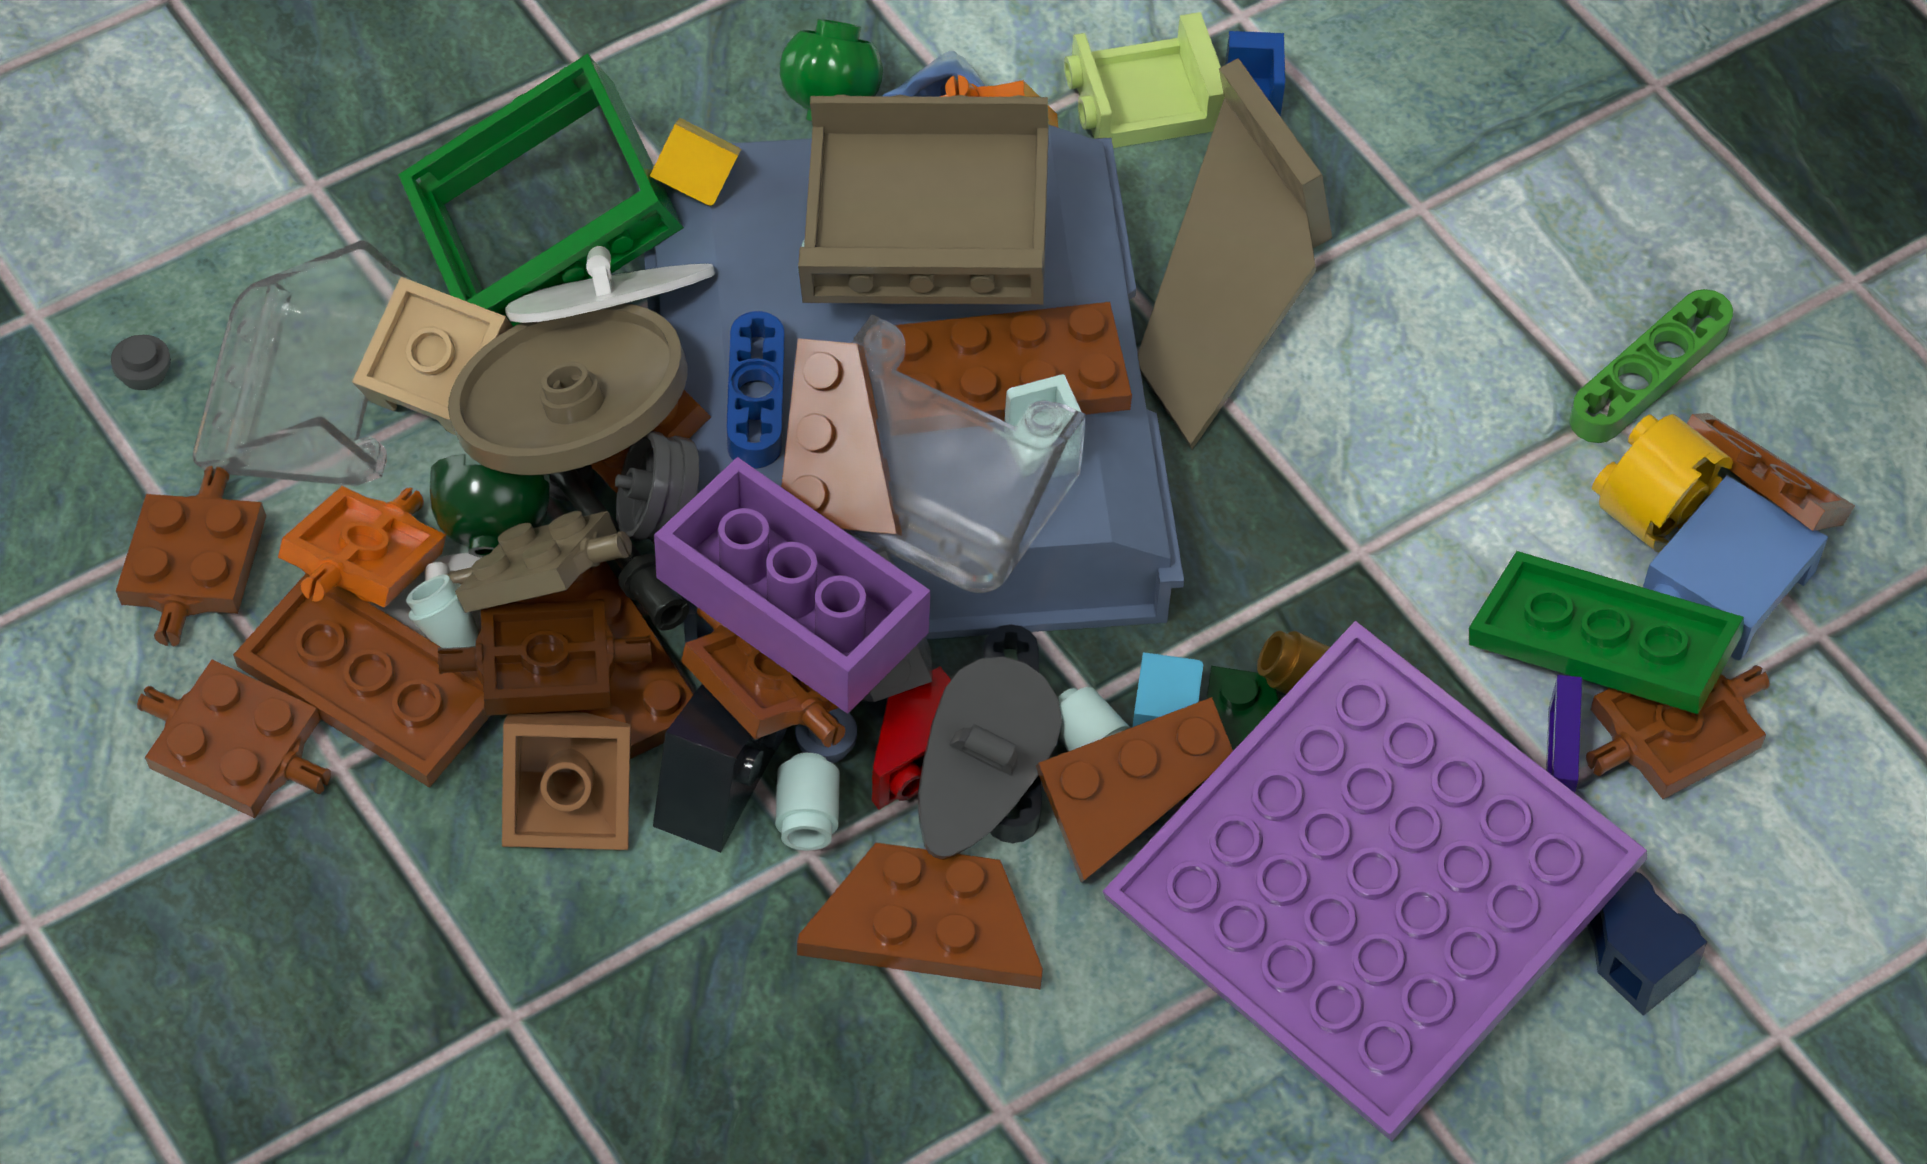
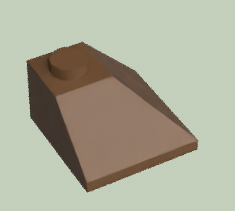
(565, 781)

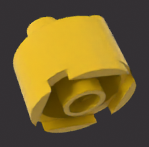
(1660, 478)

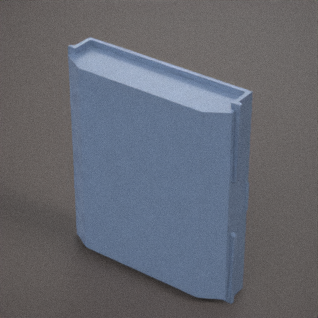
(1112, 538)

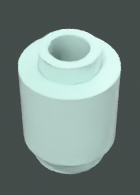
(1086, 718)
(807, 801)

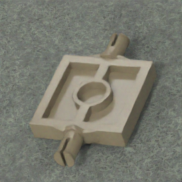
(540, 560)

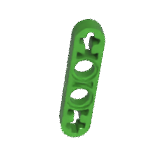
(1647, 362)

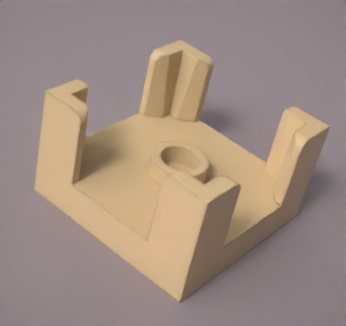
(423, 348)

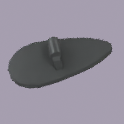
(983, 751)

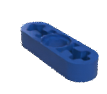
(744, 369)

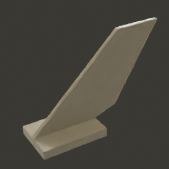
(1235, 258)

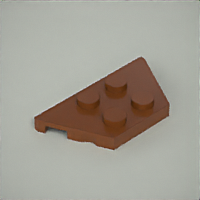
(926, 918)

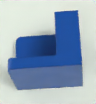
(1263, 58)

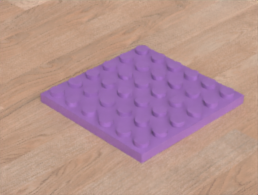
(1375, 878)

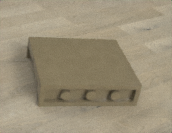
(926, 200)

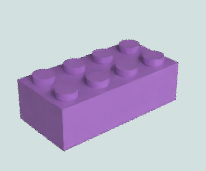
(792, 584)

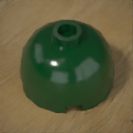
(481, 503)

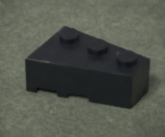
(708, 771)

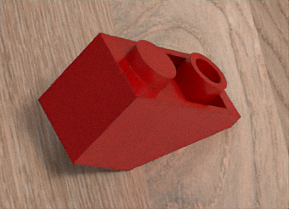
(904, 740)

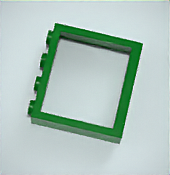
(506, 135)

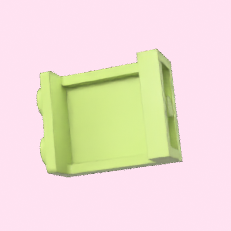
(1148, 87)

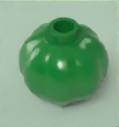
(829, 63)

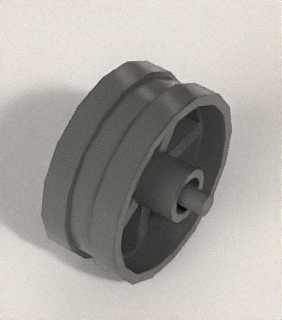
(655, 483)

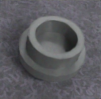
(141, 361)

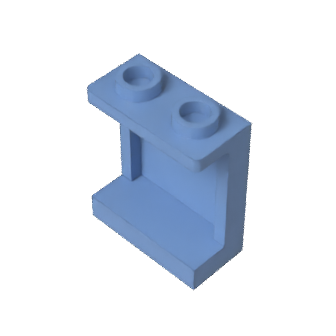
(1737, 557)

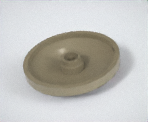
(568, 390)

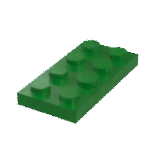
(1606, 631)

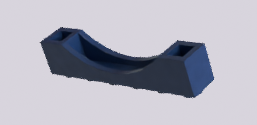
(1644, 945)

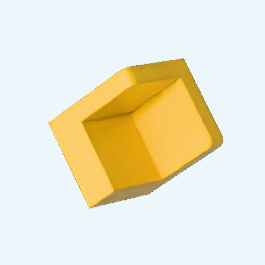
(695, 162)

